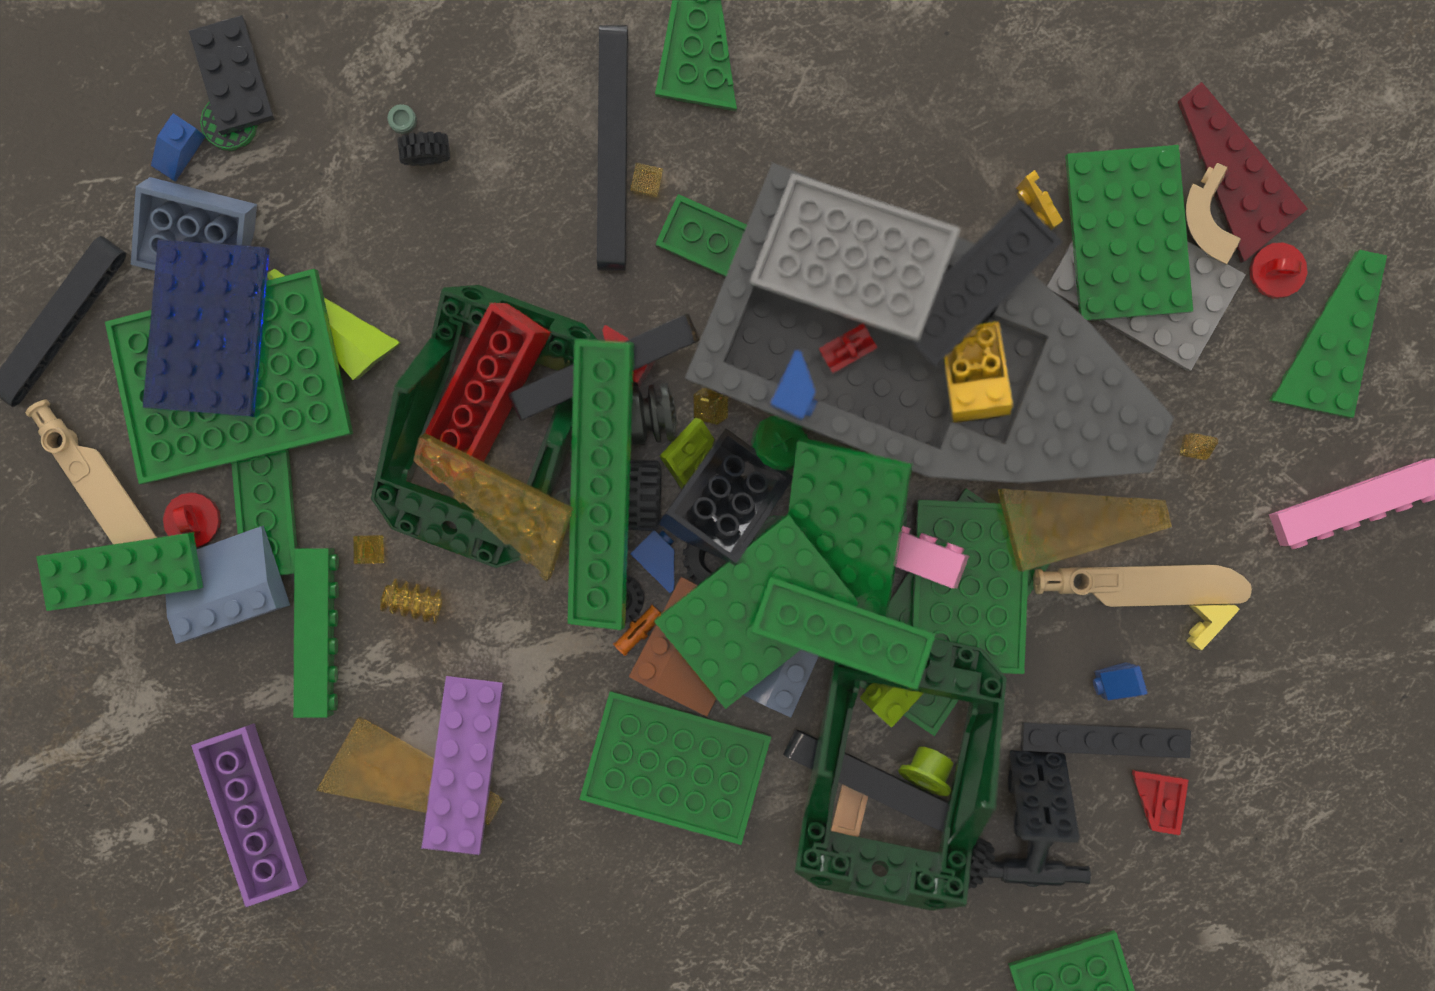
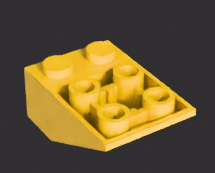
(978, 376)

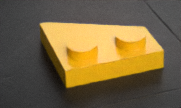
(1038, 201)

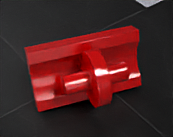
(847, 348)

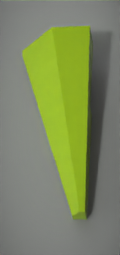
(355, 341)

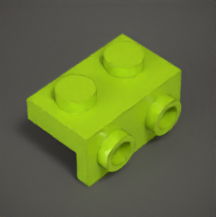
(889, 702)

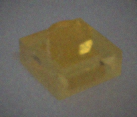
(646, 180)
(368, 549)

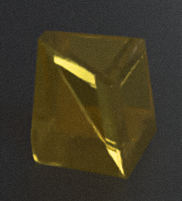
(710, 406)
(1198, 446)

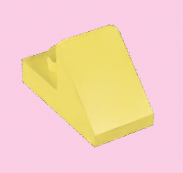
(1214, 618)

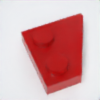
(1162, 800)

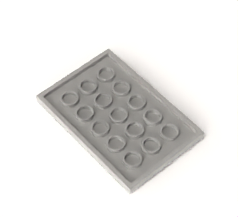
(855, 257)
(1172, 336)

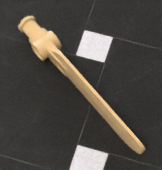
(91, 478)
(1149, 584)

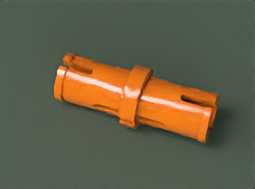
(637, 631)

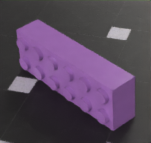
(463, 765)
(249, 815)

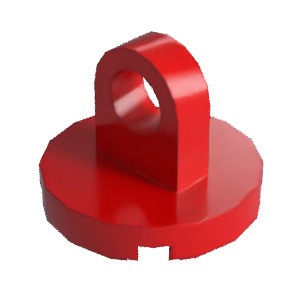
(1278, 270)
(192, 514)

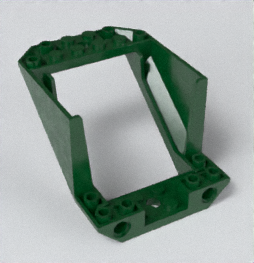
(414, 402)
(913, 875)

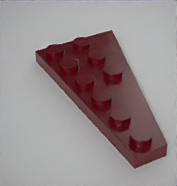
(1251, 192)

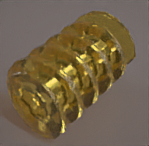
(411, 601)

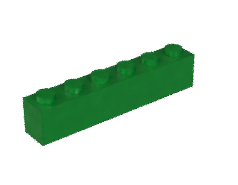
(315, 632)

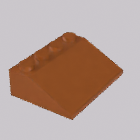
(667, 671)

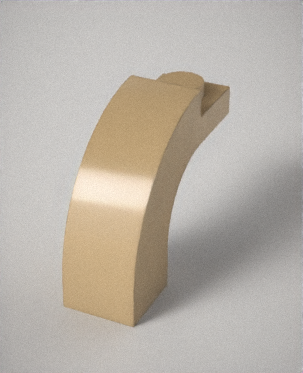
(1203, 229)

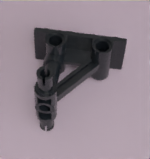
(1042, 817)

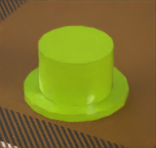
(928, 771)

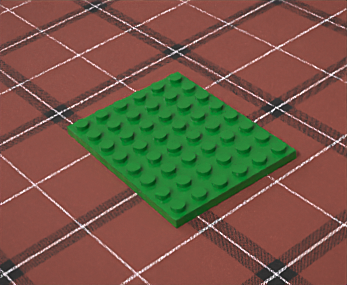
(296, 396)

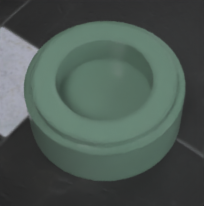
(402, 119)

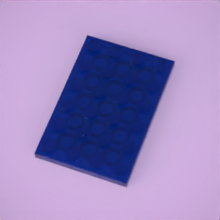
(206, 328)

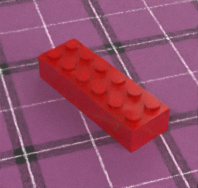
(489, 371)

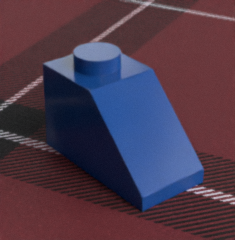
(175, 147)
(795, 390)
(658, 558)
(1119, 681)

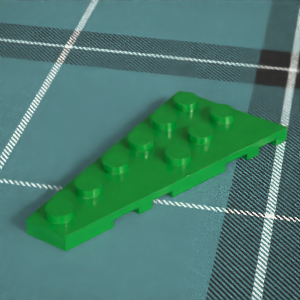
(696, 56)
(1334, 353)

